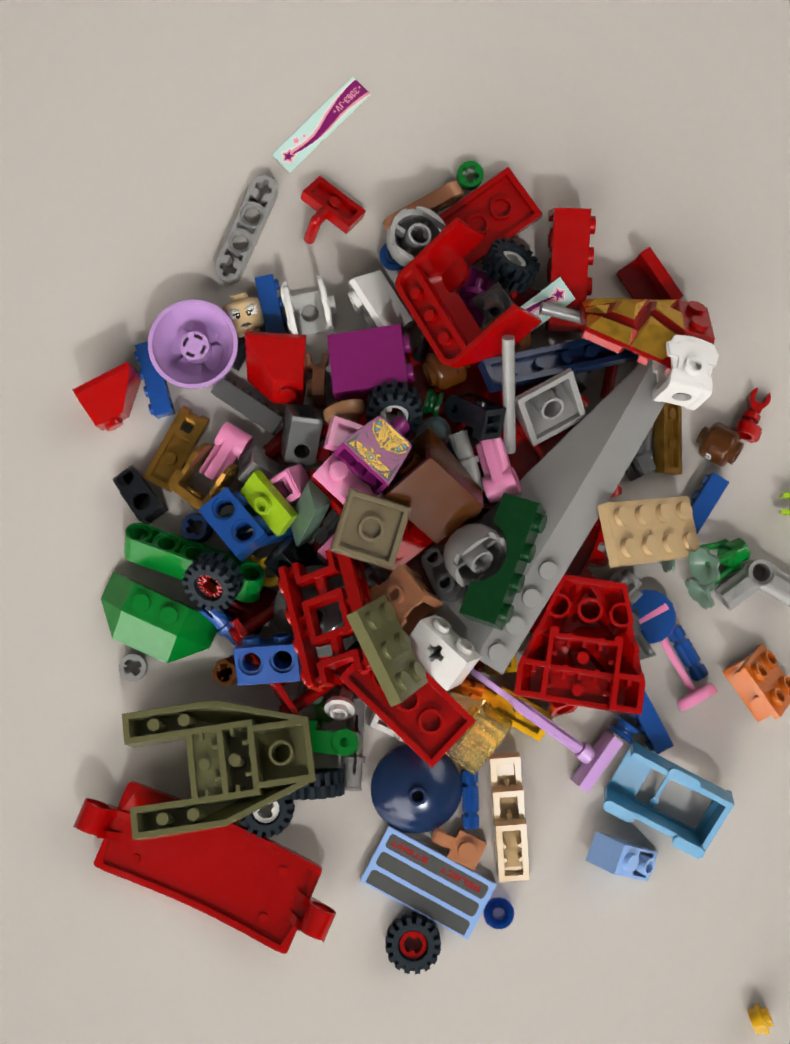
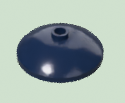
(402, 774)

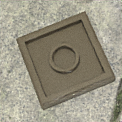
(370, 529)

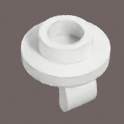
(340, 706)

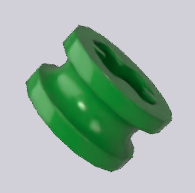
(478, 172)

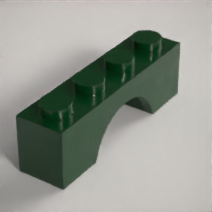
(492, 598)

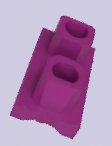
(475, 285)

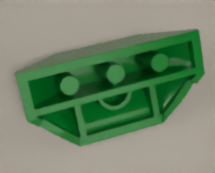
(154, 621)

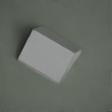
(550, 407)

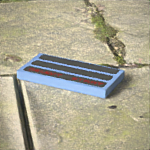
(428, 882)

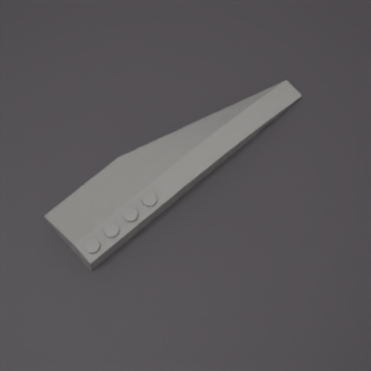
(569, 486)

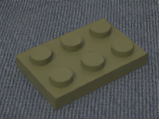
(387, 649)

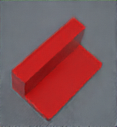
(648, 278)

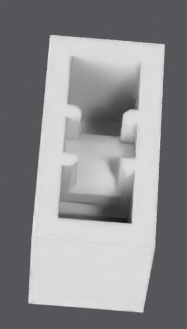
(443, 651)

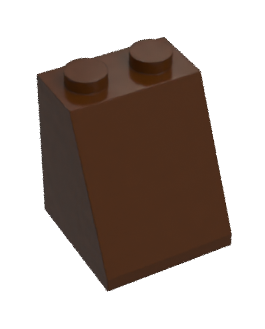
(435, 488)

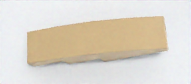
(509, 817)

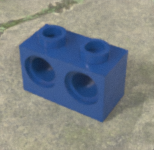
(230, 527)
(272, 667)

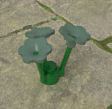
(706, 565)

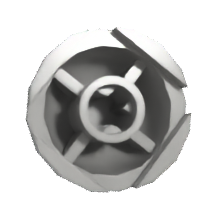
(412, 232)
(474, 553)

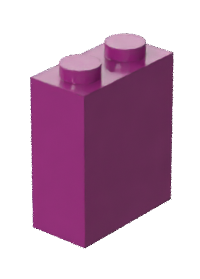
(367, 359)

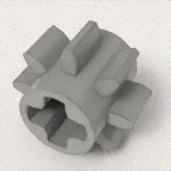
(631, 581)

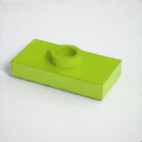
(268, 503)

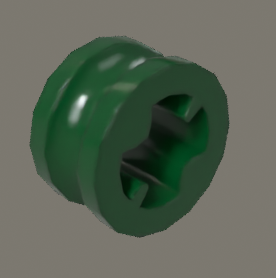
(433, 402)

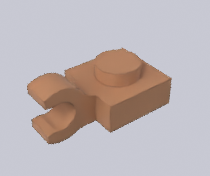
(317, 385)
(463, 847)

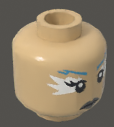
(244, 313)

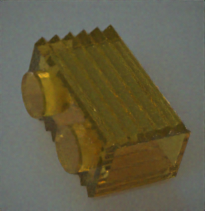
(481, 737)

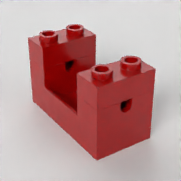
(425, 721)

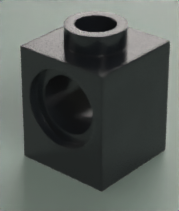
(288, 553)

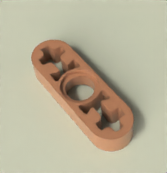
(435, 201)

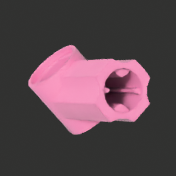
(229, 446)
(498, 473)

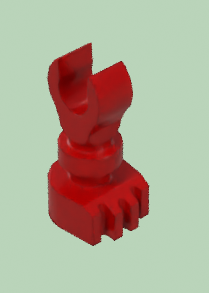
(748, 424)

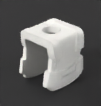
(295, 305)
(690, 372)

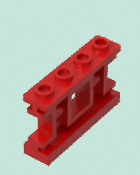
(305, 621)

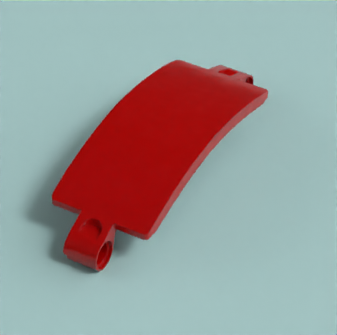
(217, 870)

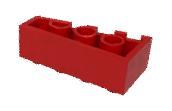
(570, 258)

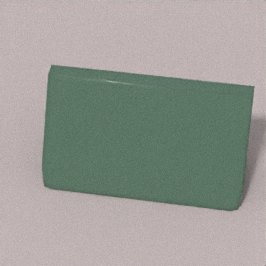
(311, 510)

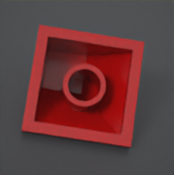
(277, 365)
(110, 396)

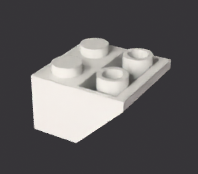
(377, 301)

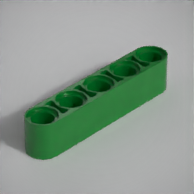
(174, 555)

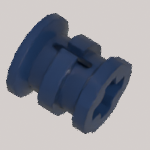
(187, 526)

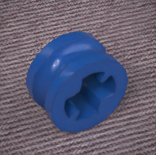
(624, 729)

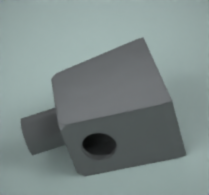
(304, 427)

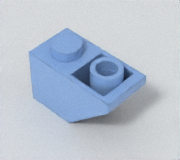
(621, 856)

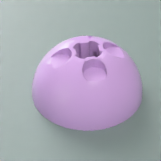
(189, 328)

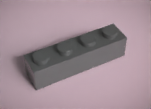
(248, 406)

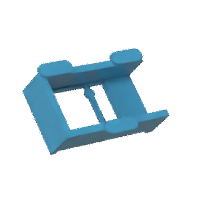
(628, 779)

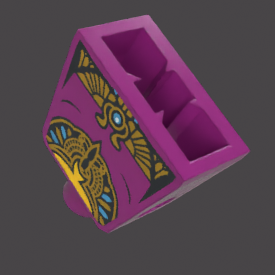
(376, 451)

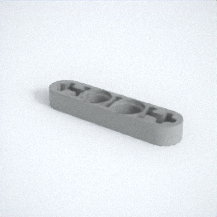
(250, 231)

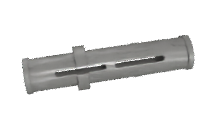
(354, 762)

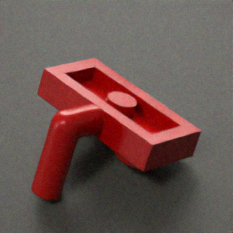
(330, 205)

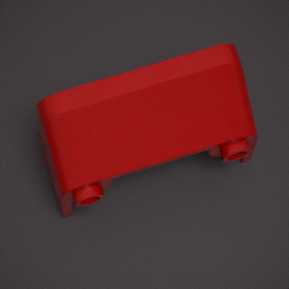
(430, 294)

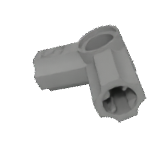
(743, 584)

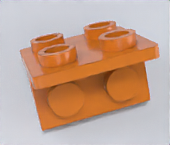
(760, 683)

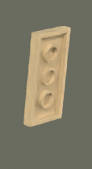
(648, 530)

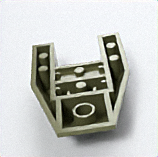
(235, 762)

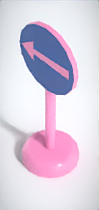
(657, 622)

